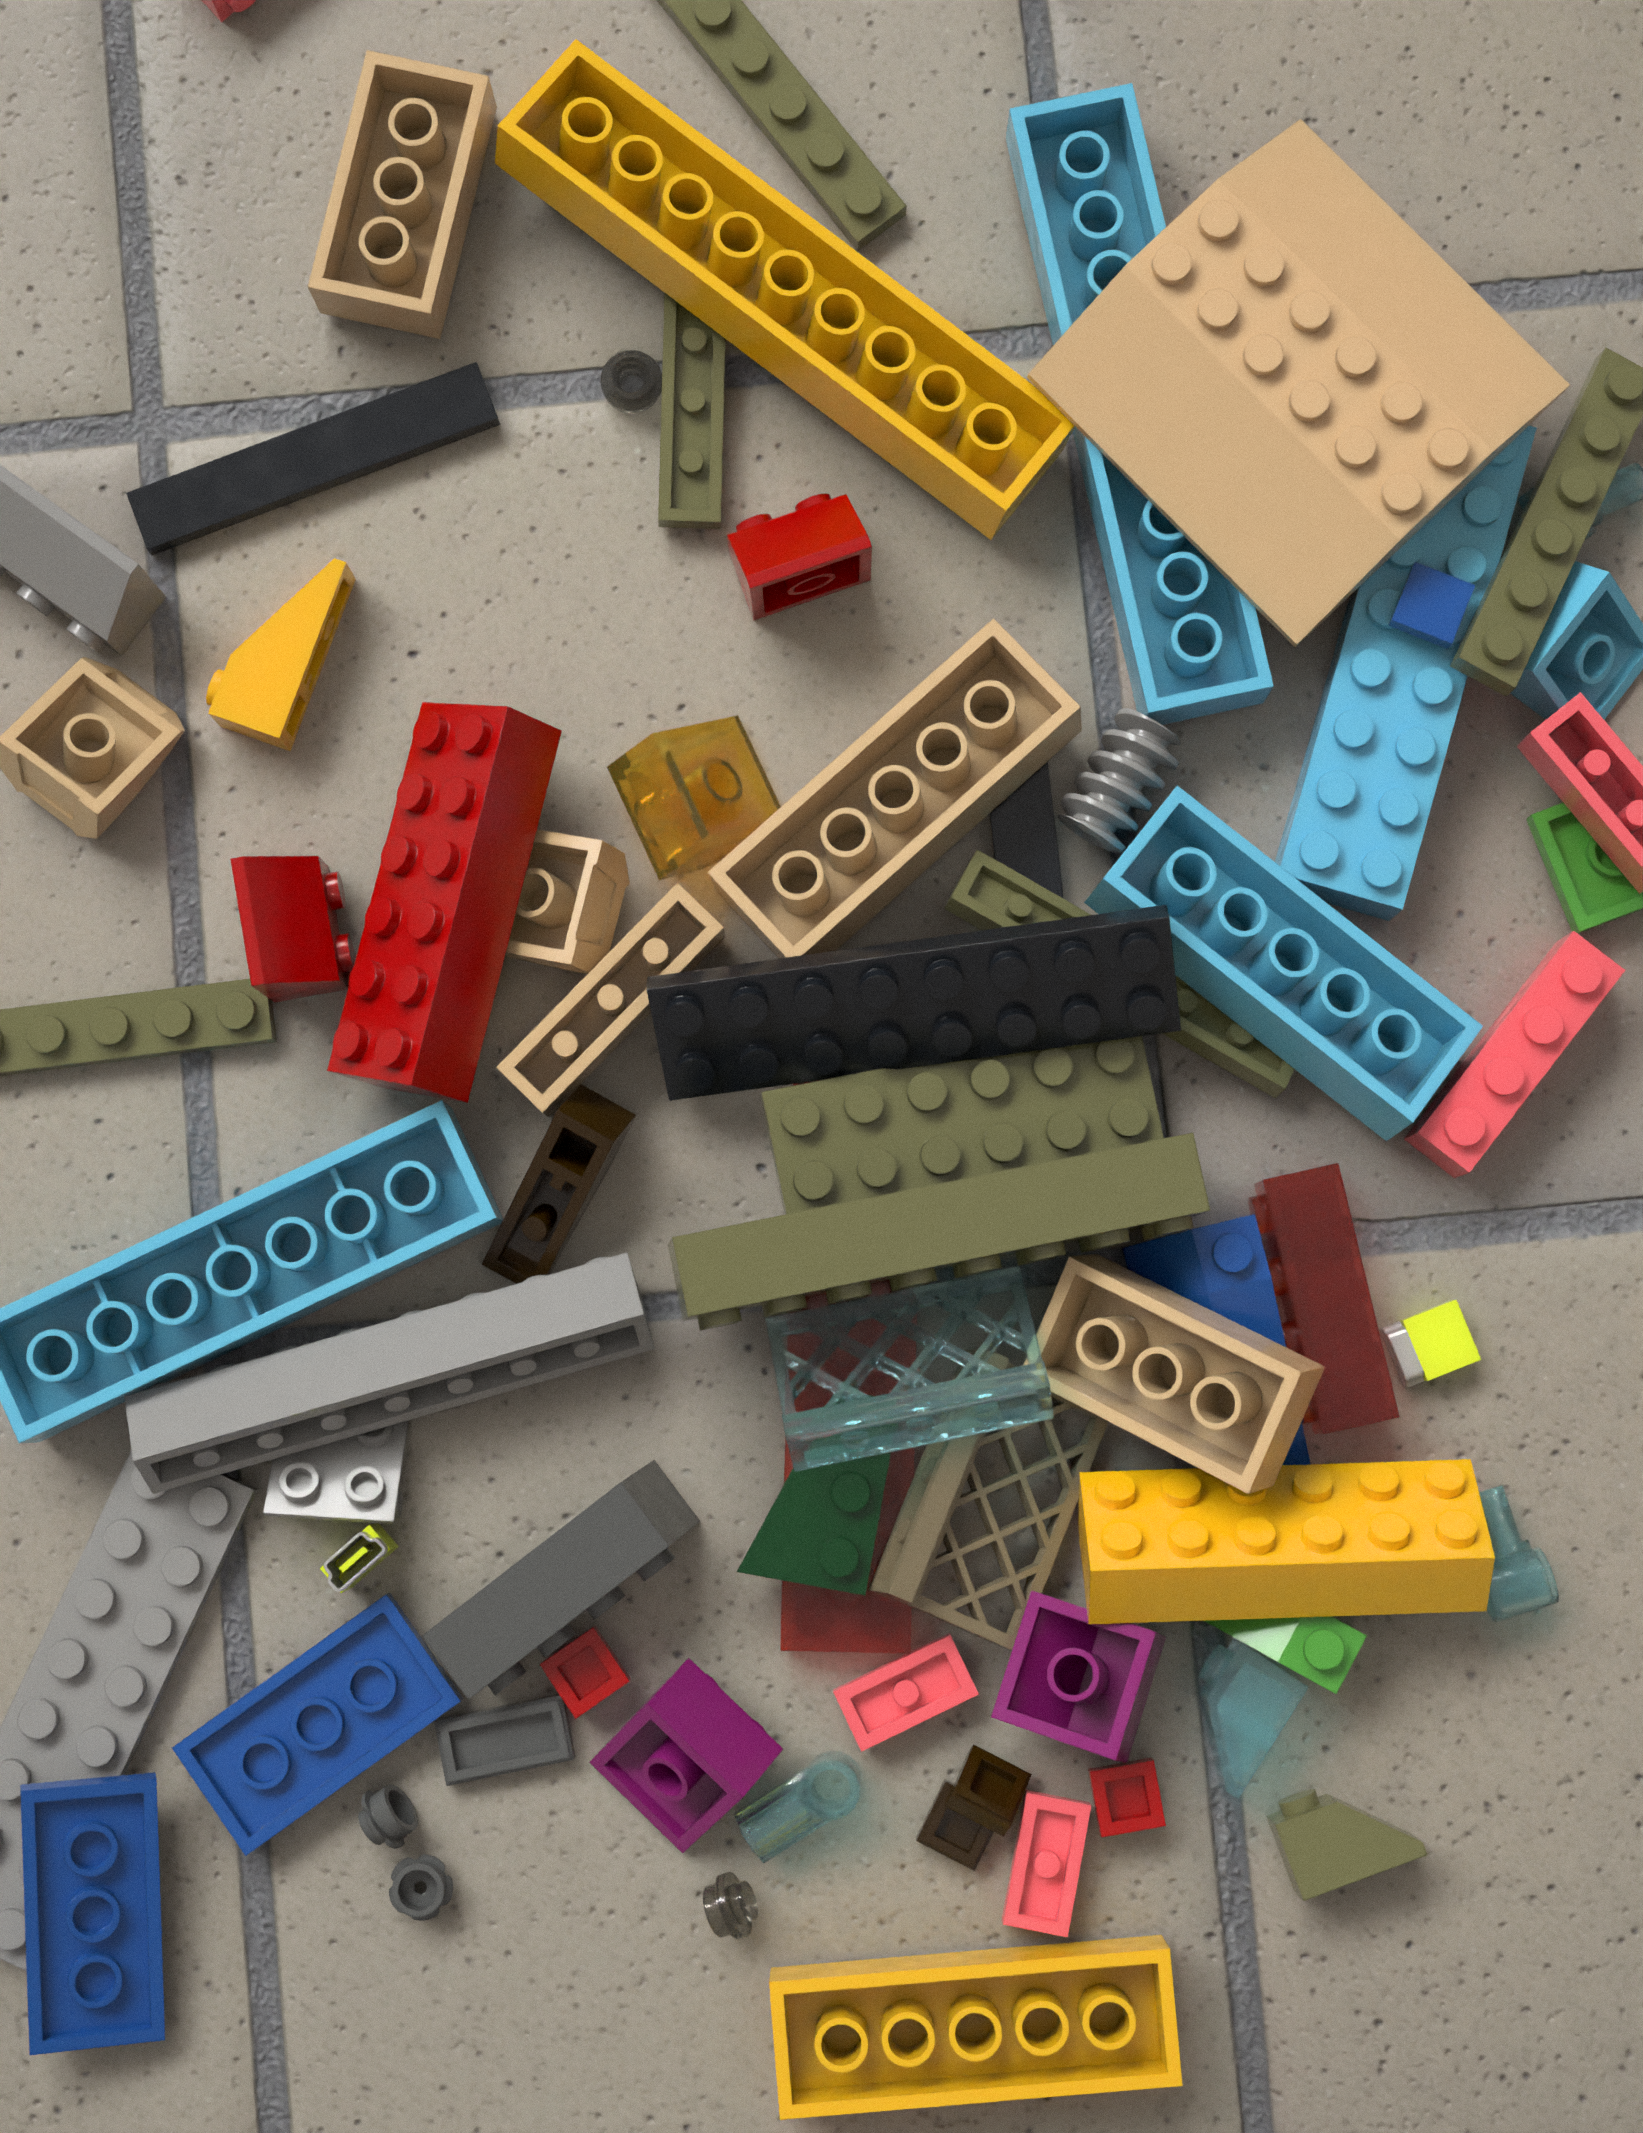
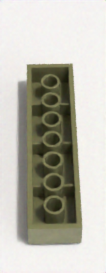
(938, 1227)

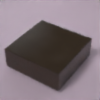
(988, 1790)
(952, 1832)

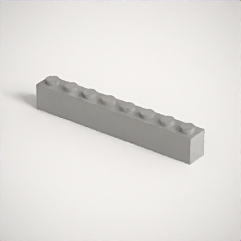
(387, 1373)

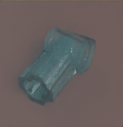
(796, 1807)

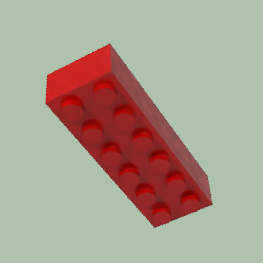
(445, 899)

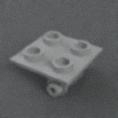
(341, 1479)

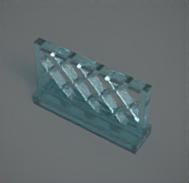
(916, 1408)

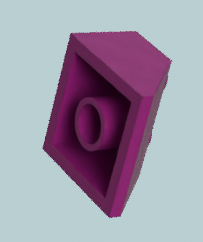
(1078, 1677)
(686, 1756)

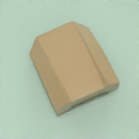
(88, 746)
(568, 902)

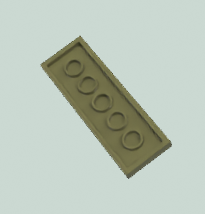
(956, 1120)

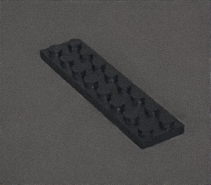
(916, 1002)

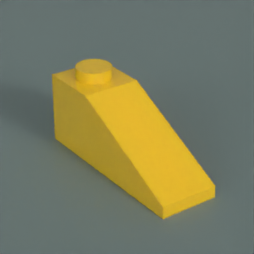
(278, 666)

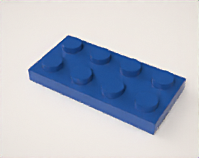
(317, 1723)
(92, 1913)

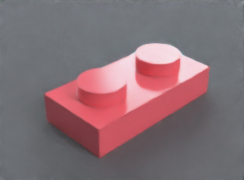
(905, 1692)
(1046, 1863)

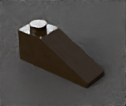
(558, 1185)

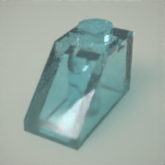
(1244, 1710)

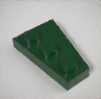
(822, 1526)

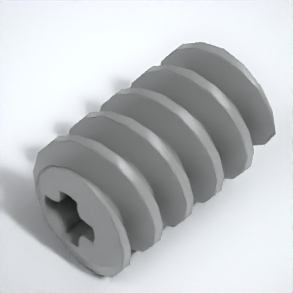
(1118, 779)

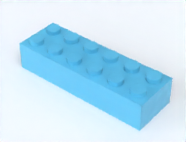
(1290, 966)

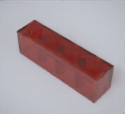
(1325, 1296)

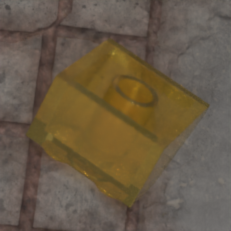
(693, 793)

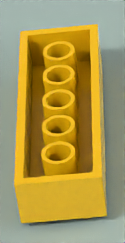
(1306, 1547)
(974, 2027)

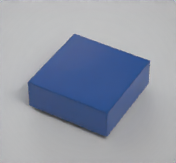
(1431, 605)

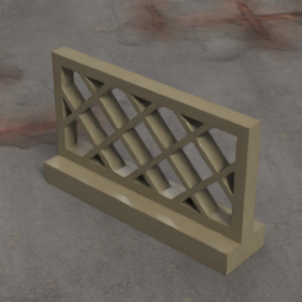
(936, 1494)

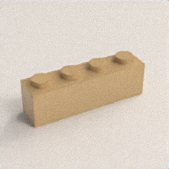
(610, 1000)

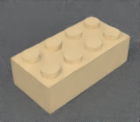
(403, 194)
(1174, 1372)

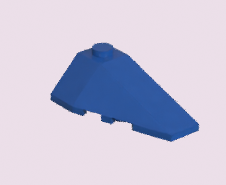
(1224, 1272)

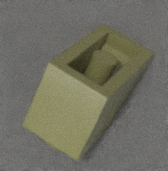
(1336, 1843)

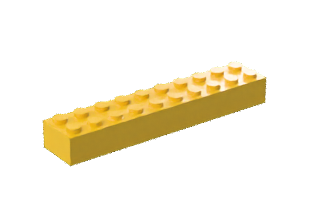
(782, 288)

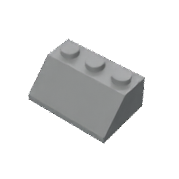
(72, 569)

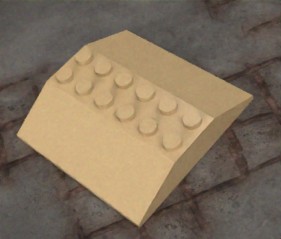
(1295, 379)

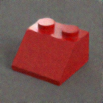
(800, 554)
(292, 925)

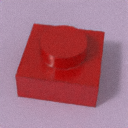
(585, 1672)
(1126, 1797)

